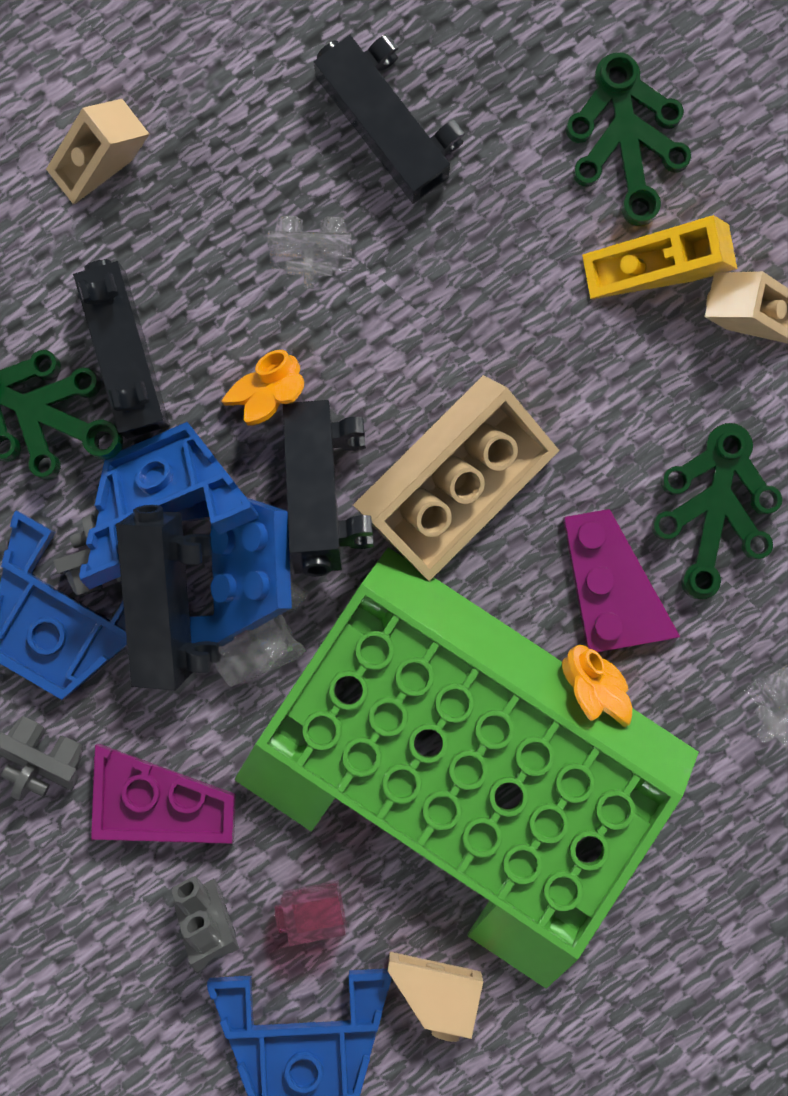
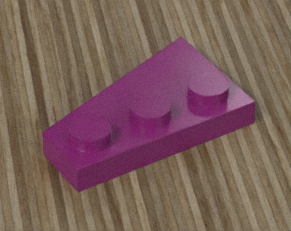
(611, 586)
(156, 804)

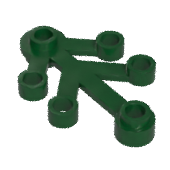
(627, 132)
(35, 409)
(718, 503)

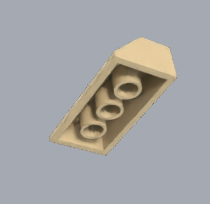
(457, 476)

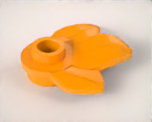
(272, 384)
(597, 685)

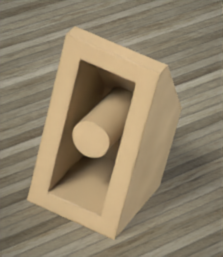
(96, 148)
(749, 304)
(439, 994)

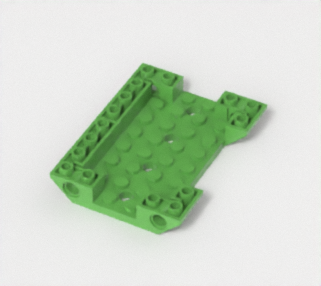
(502, 719)

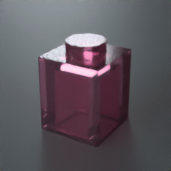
(311, 913)

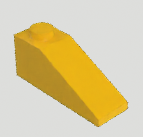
(661, 258)

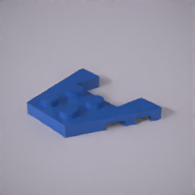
(163, 471)
(248, 574)
(43, 629)
(302, 1057)

